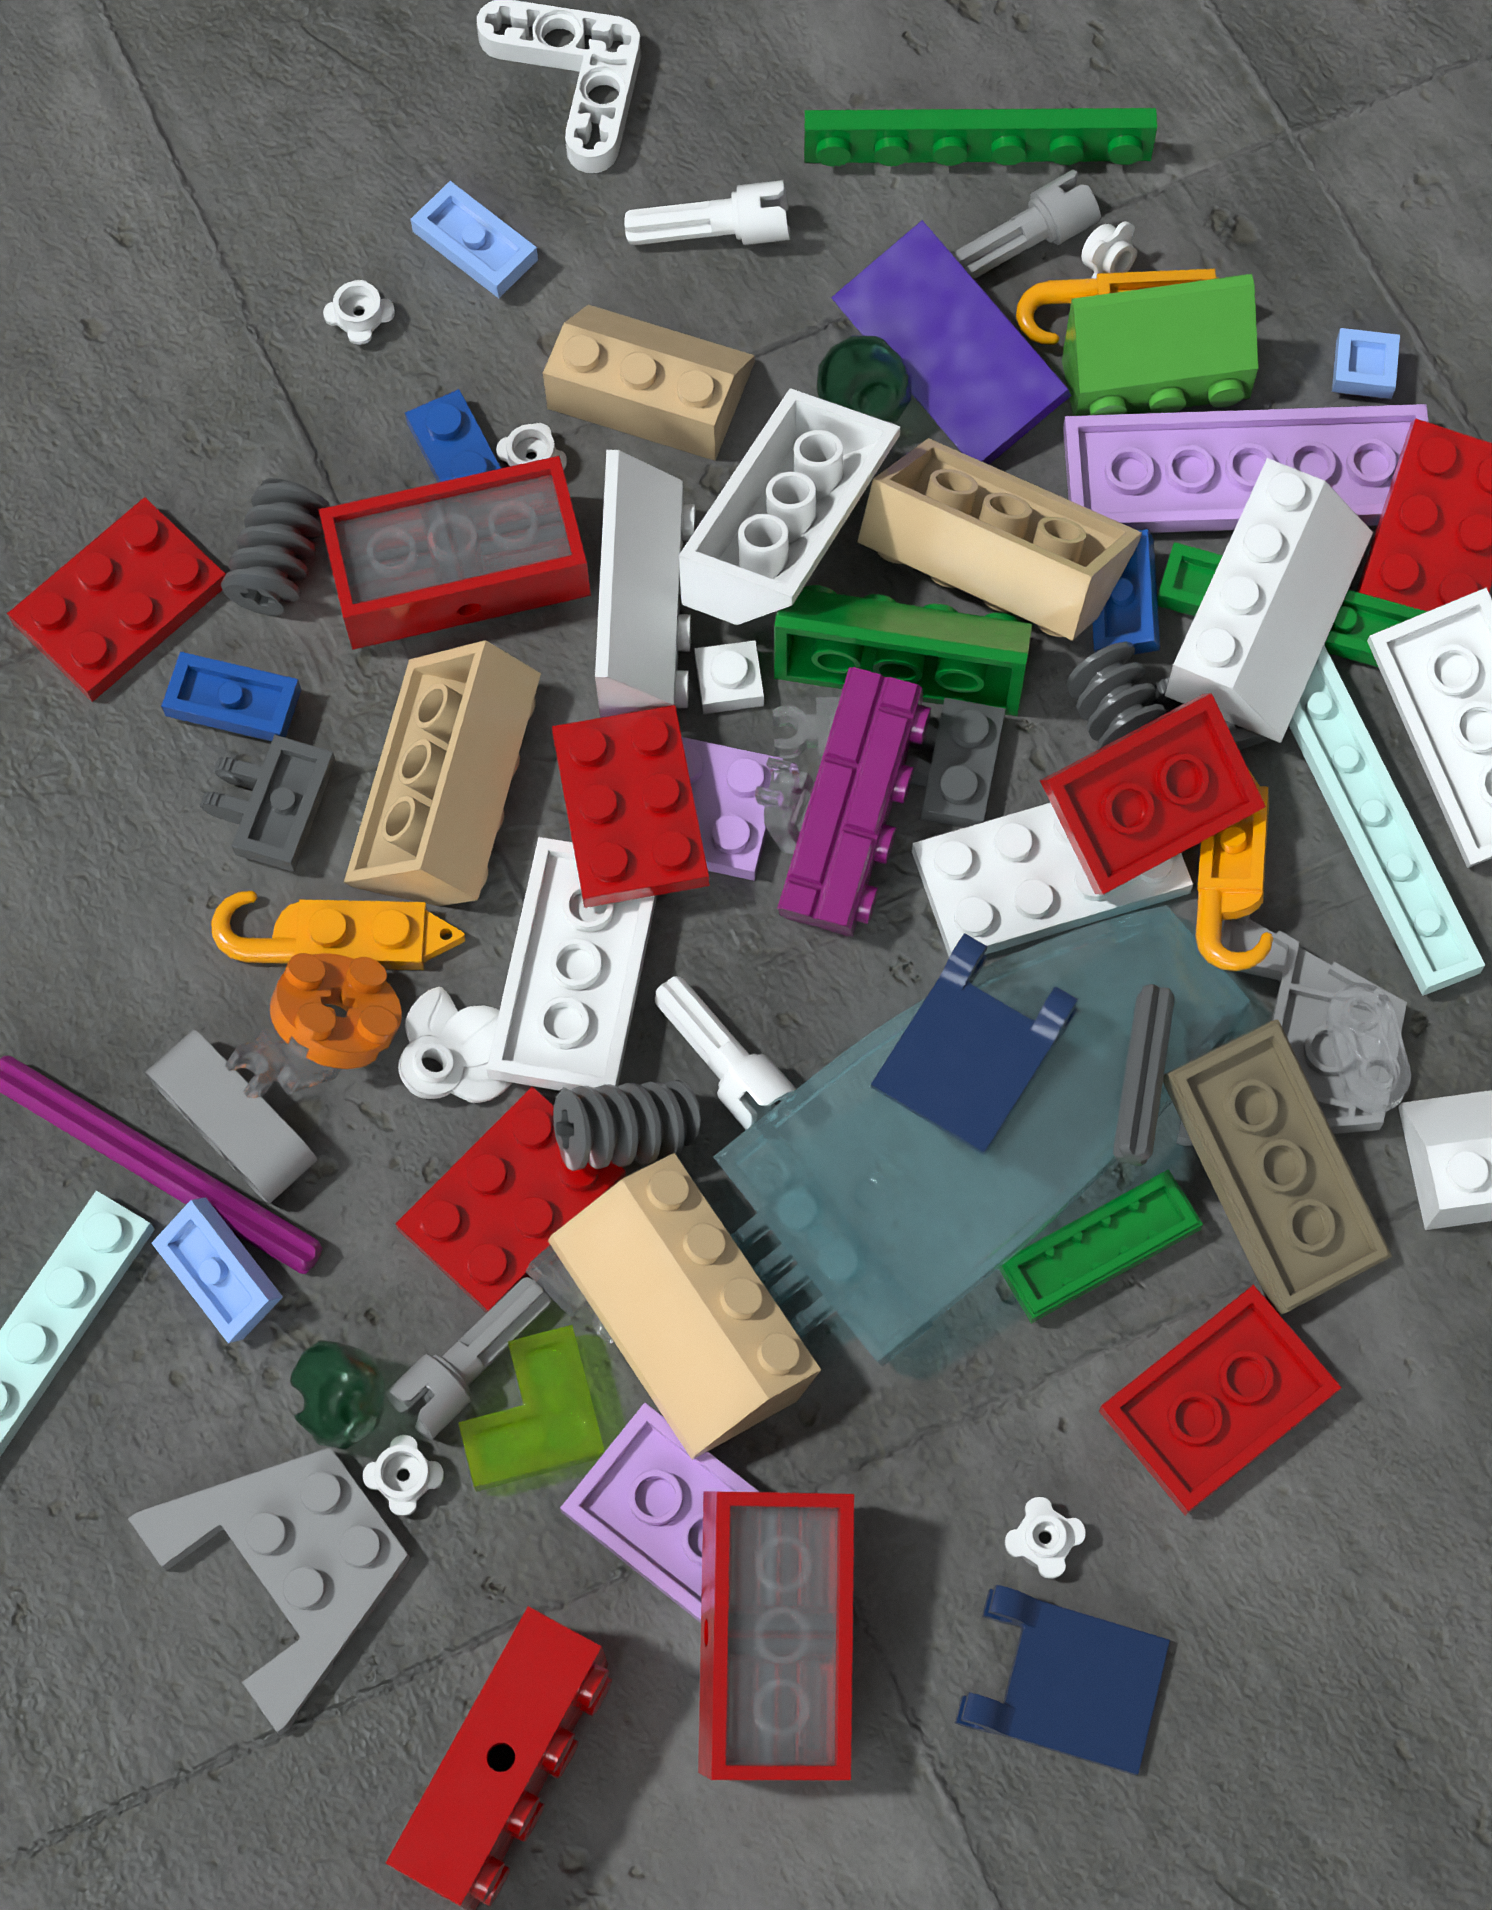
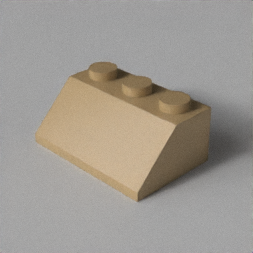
(646, 380)

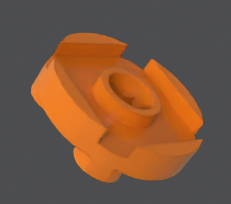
(338, 980)

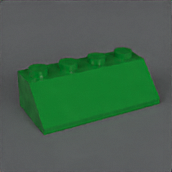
(927, 645)

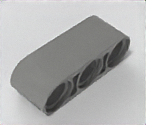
(236, 1127)

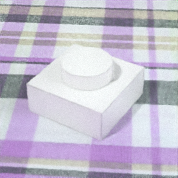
(729, 677)

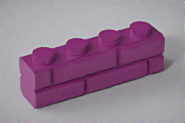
(852, 802)

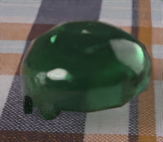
(866, 378)
(340, 1393)

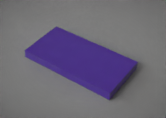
(958, 346)

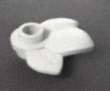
(454, 1039)

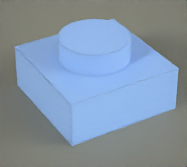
(1366, 363)

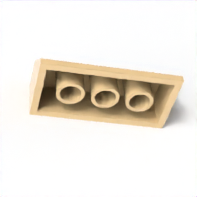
(997, 538)
(444, 776)
(684, 1306)

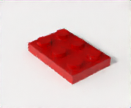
(1434, 522)
(118, 599)
(1153, 793)
(630, 806)
(502, 1203)
(1219, 1399)

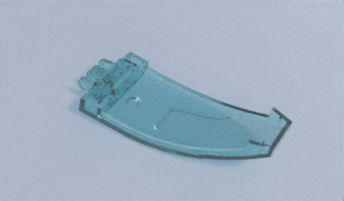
(911, 1219)

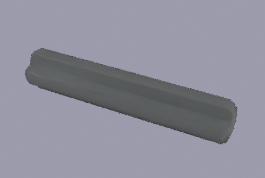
(1144, 1075)

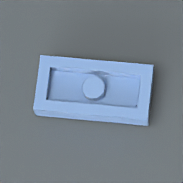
(474, 239)
(217, 1270)

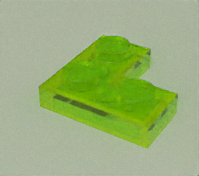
(551, 1427)

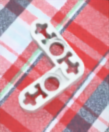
(594, 64)

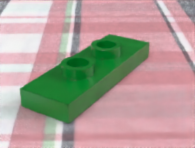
(1100, 1246)

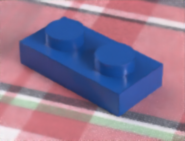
(450, 438)
(1133, 604)
(231, 697)

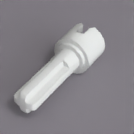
(752, 214)
(747, 1082)

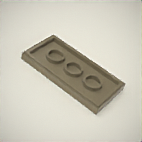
(1276, 1166)

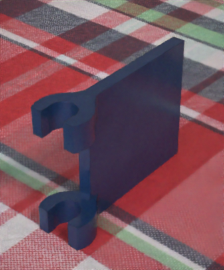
(969, 1053)
(1072, 1683)

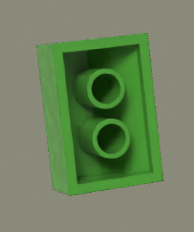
(1162, 348)

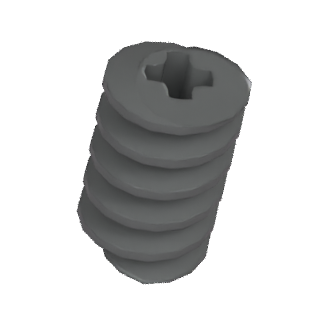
(273, 545)
(1108, 693)
(624, 1123)

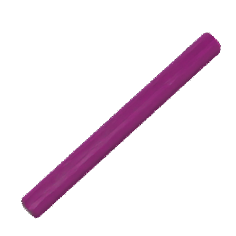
(156, 1164)

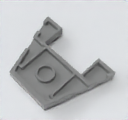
(1301, 1008)
(312, 1548)

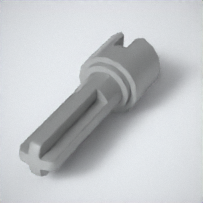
(1053, 214)
(446, 1379)

